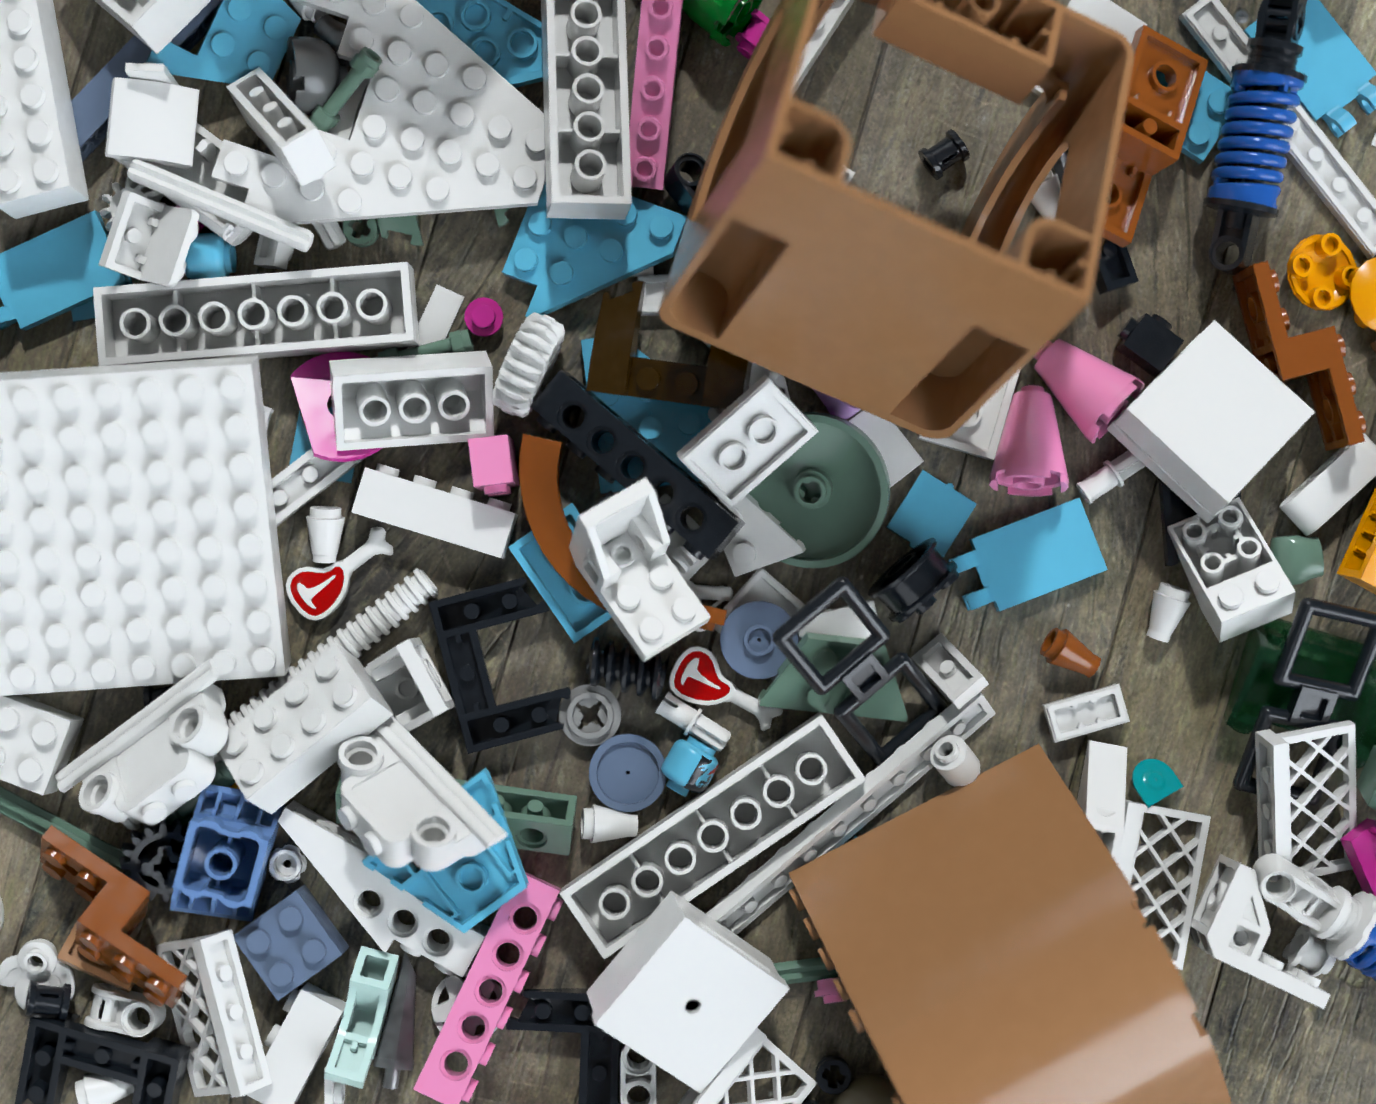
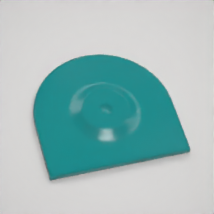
(1154, 781)

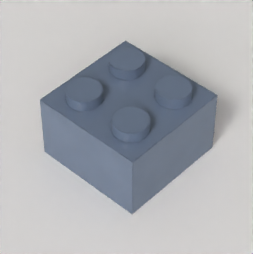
(291, 942)

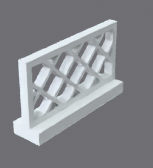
(1274, 797)
(1130, 850)
(229, 1014)
(742, 1059)

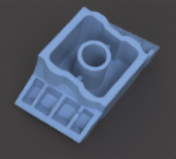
(224, 856)

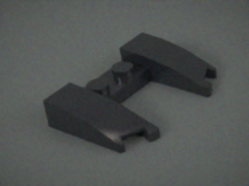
(480, 718)
(571, 1012)
(56, 1044)

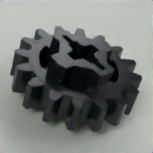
(145, 861)

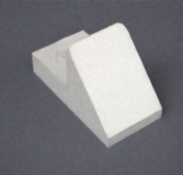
(949, 671)

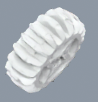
(528, 364)

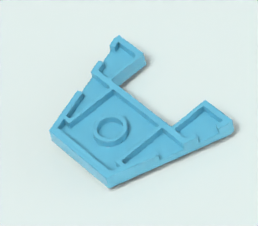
(237, 42)
(472, 885)

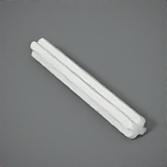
(220, 205)

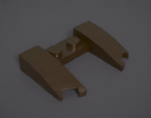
(619, 371)

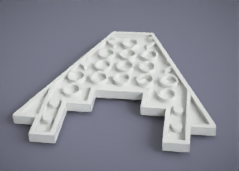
(428, 138)

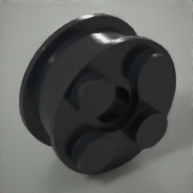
(913, 581)

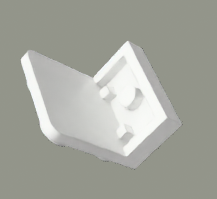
(149, 240)

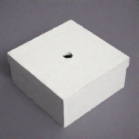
(1210, 421)
(685, 992)

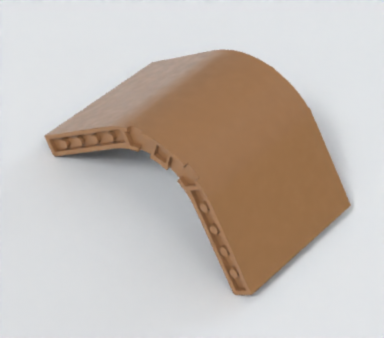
(1005, 954)

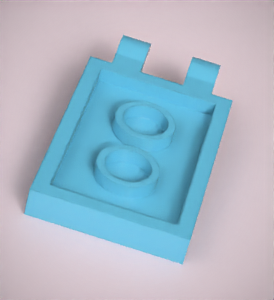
(1333, 68)
(54, 272)
(1032, 557)

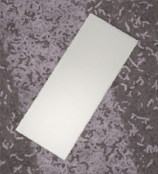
(438, 315)

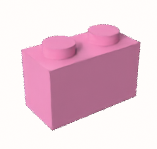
(493, 464)

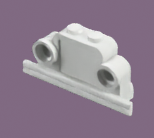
(156, 755)
(408, 803)

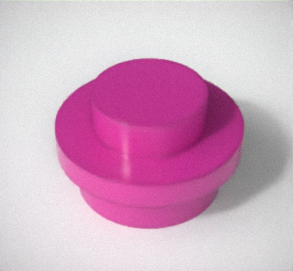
(483, 317)

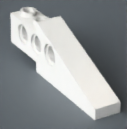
(339, 858)

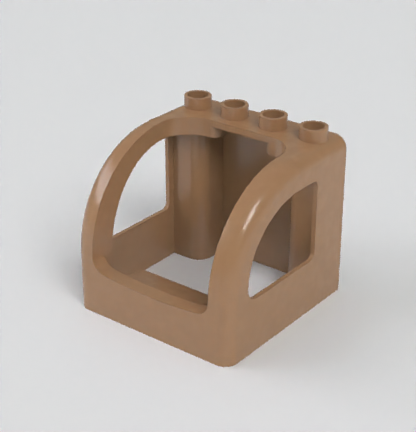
(871, 297)

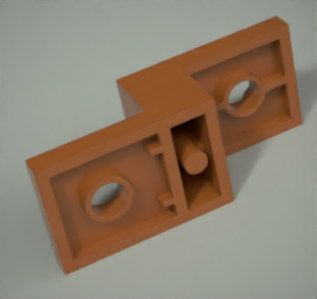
(1151, 126)
(1309, 355)
(112, 916)

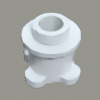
(1308, 952)

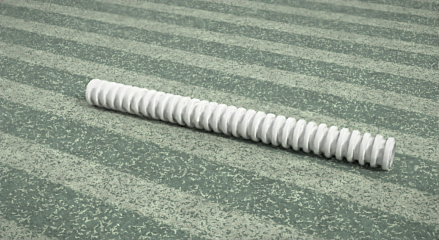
(353, 639)

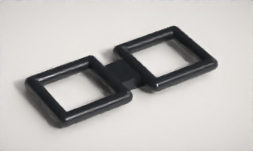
(858, 669)
(1312, 696)

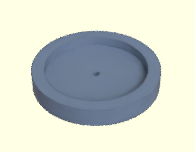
(740, 638)
(623, 790)

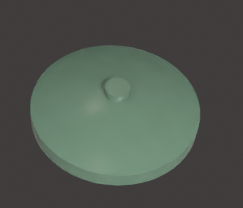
(829, 493)

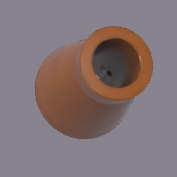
(1066, 651)

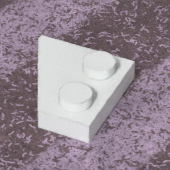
(759, 540)

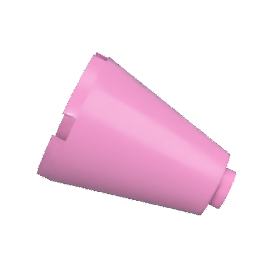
(1086, 386)
(1030, 447)

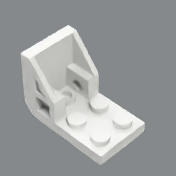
(625, 562)
(410, 684)
(1234, 928)

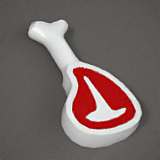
(322, 590)
(700, 681)

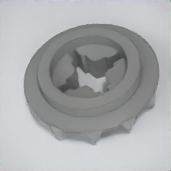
(593, 733)

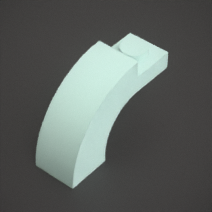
(363, 1017)

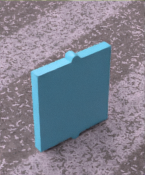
(931, 512)

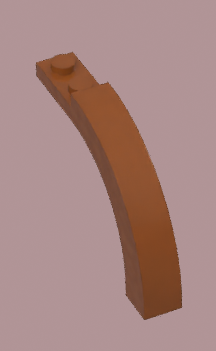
(544, 510)

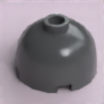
(312, 72)

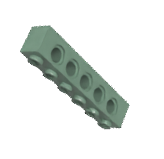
(536, 818)

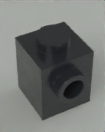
(1149, 342)

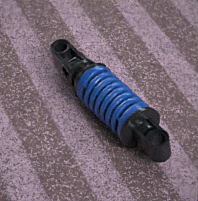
(1253, 132)

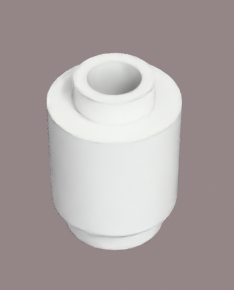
(955, 761)

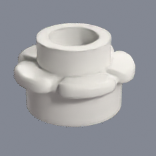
(287, 874)

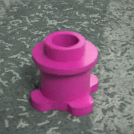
(752, 34)

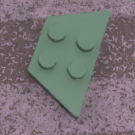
(824, 651)

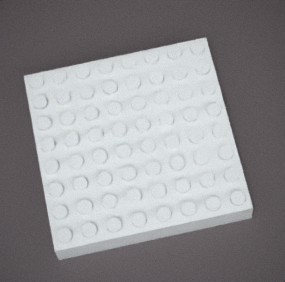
(137, 527)

